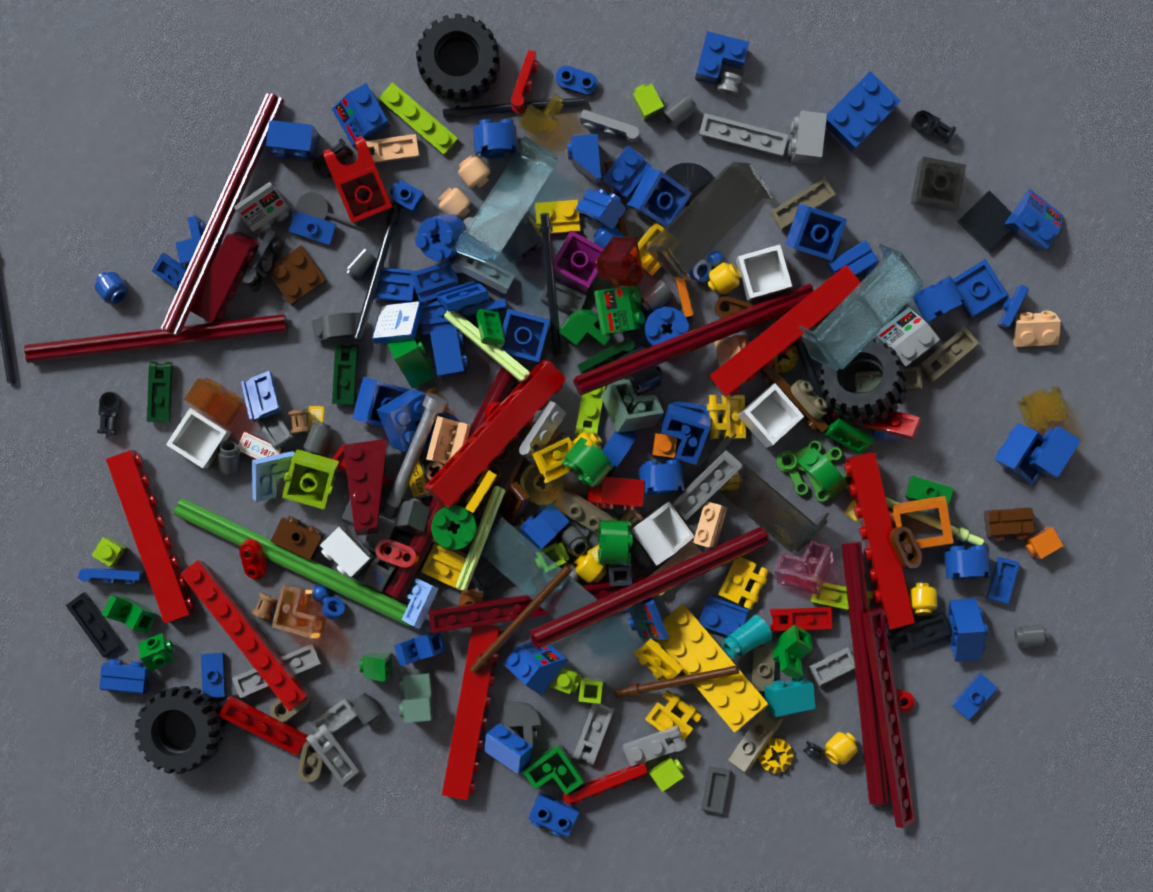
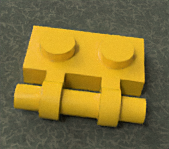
(731, 423)
(737, 579)
(657, 660)
(663, 718)

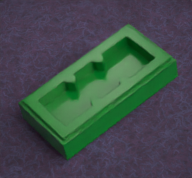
(490, 328)
(849, 436)
(924, 489)

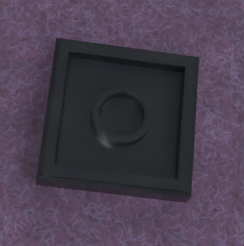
(986, 220)

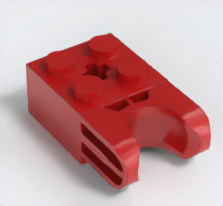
(357, 176)

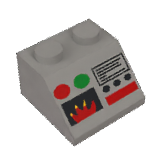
(263, 208)
(908, 336)

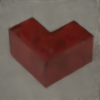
(621, 262)

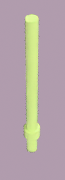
(960, 533)

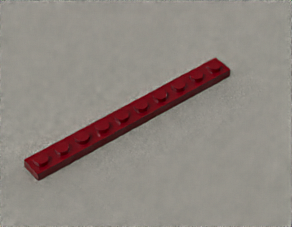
(501, 609)
(889, 717)

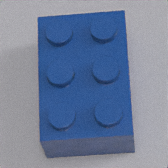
(861, 111)

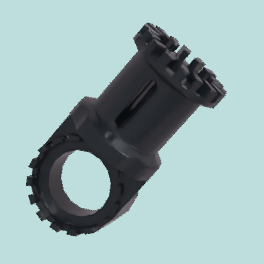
(934, 126)
(341, 151)
(108, 415)

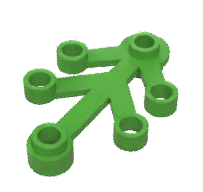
(794, 465)

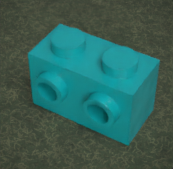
(789, 697)

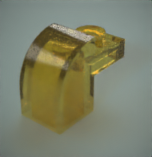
(541, 121)

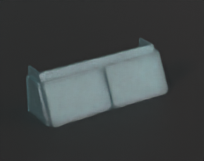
(507, 202)
(863, 311)
(532, 570)

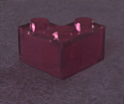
(805, 572)

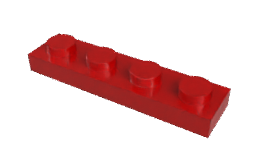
(896, 424)
(263, 725)
(614, 780)

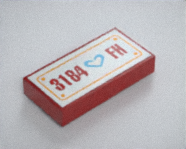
(256, 447)

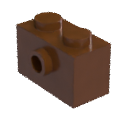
(297, 538)

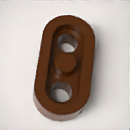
(734, 306)
(904, 546)

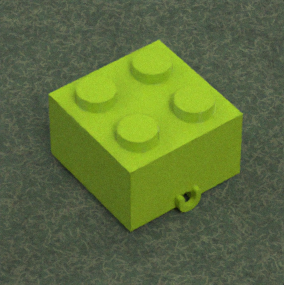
(310, 479)

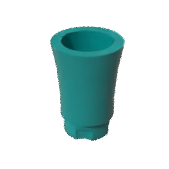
(747, 637)

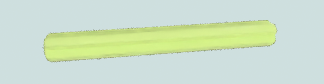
(495, 352)
(480, 538)

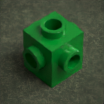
(156, 652)

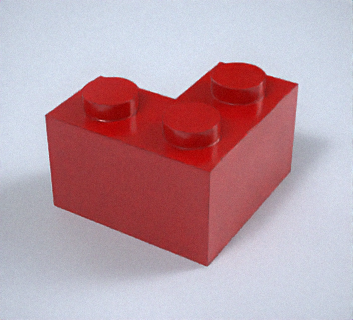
(617, 491)

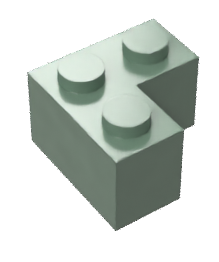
(627, 410)
(418, 698)

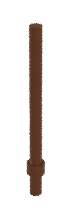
(637, 689)

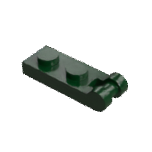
(606, 356)
(344, 375)
(159, 392)

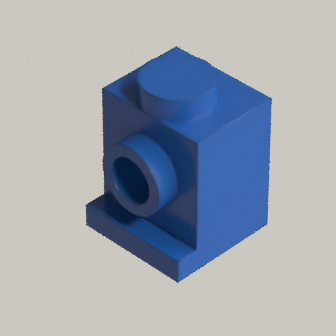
(411, 202)

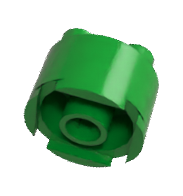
(587, 462)
(447, 538)
(614, 542)

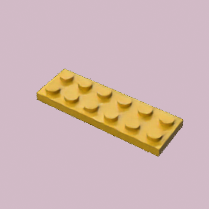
(698, 652)

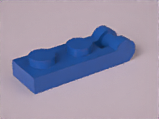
(111, 575)

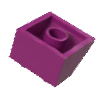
(577, 262)

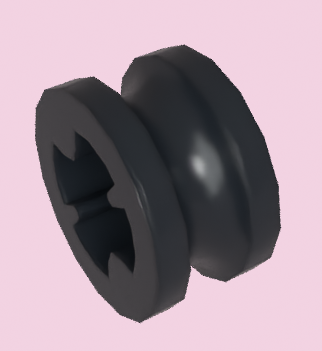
(813, 750)

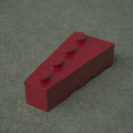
(224, 276)
(366, 481)

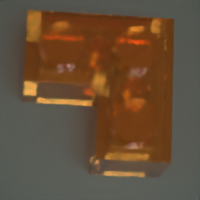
(212, 400)
(293, 613)

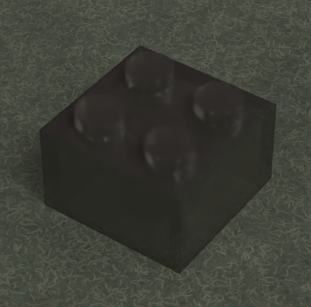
(938, 184)

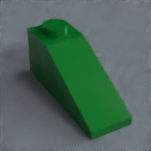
(376, 666)

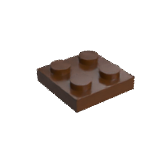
(296, 275)

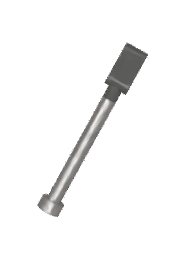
(434, 405)

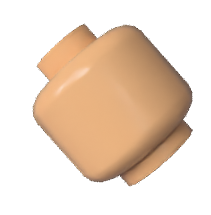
(474, 171)
(454, 202)

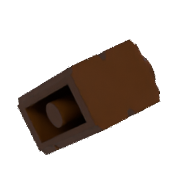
(1009, 522)

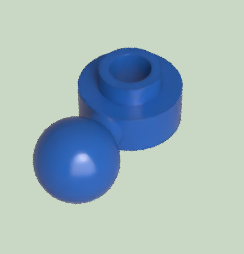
(713, 260)
(321, 594)

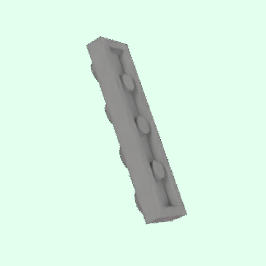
(743, 135)
(706, 484)
(296, 661)

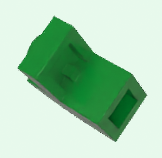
(579, 324)
(823, 472)
(130, 613)
(790, 650)

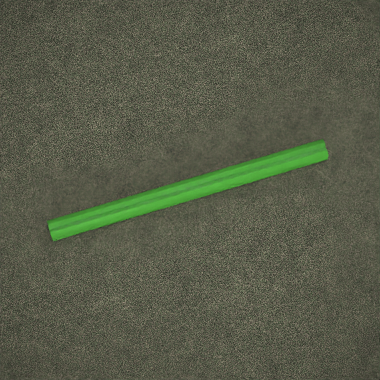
(307, 568)

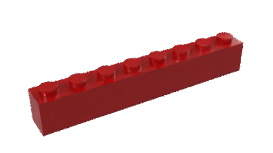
(783, 332)
(495, 434)
(876, 530)
(150, 536)
(245, 635)
(470, 715)

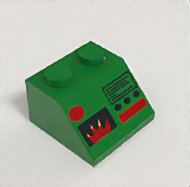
(619, 310)

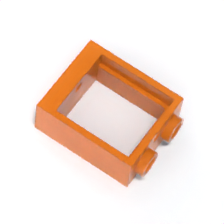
(925, 504)

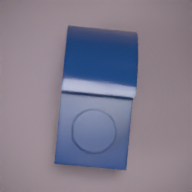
(188, 247)
(618, 447)
(419, 648)

